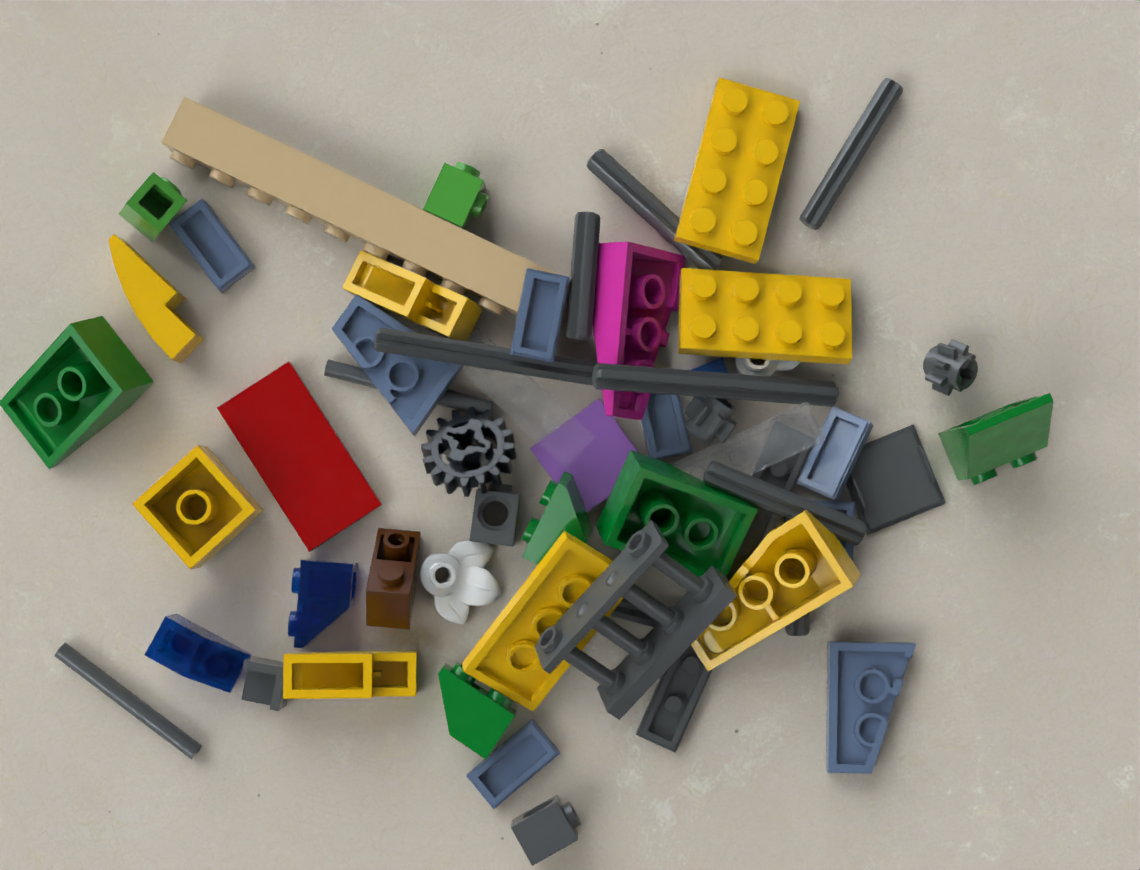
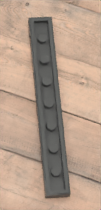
(686, 678)

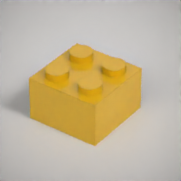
(198, 507)

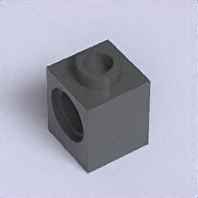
(484, 532)
(546, 829)

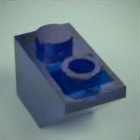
(324, 595)
(197, 653)

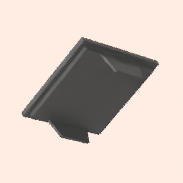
(893, 481)

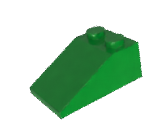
(75, 389)
(999, 438)
(696, 520)

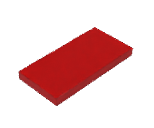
(299, 456)

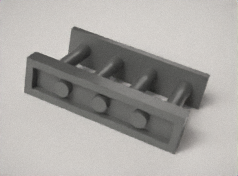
(661, 646)

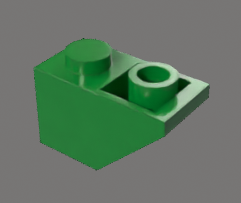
(562, 512)
(471, 712)

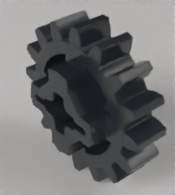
(469, 452)

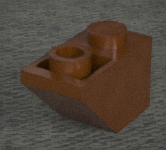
(392, 579)

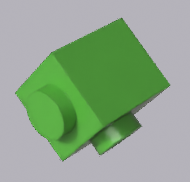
(457, 195)
(153, 206)

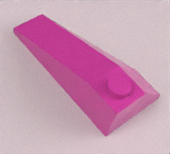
(631, 311)

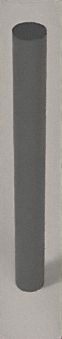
(450, 399)
(128, 700)

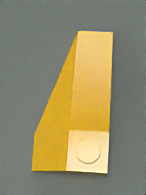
(780, 582)

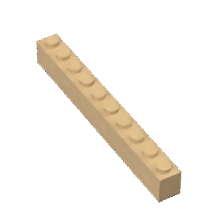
(347, 207)

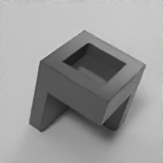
(264, 682)

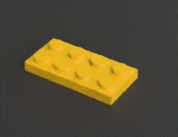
(737, 170)
(765, 316)
(506, 651)

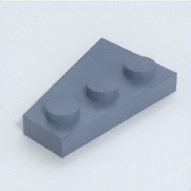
(406, 382)
(860, 697)

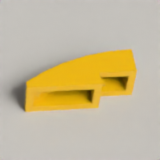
(412, 297)
(153, 301)
(349, 674)

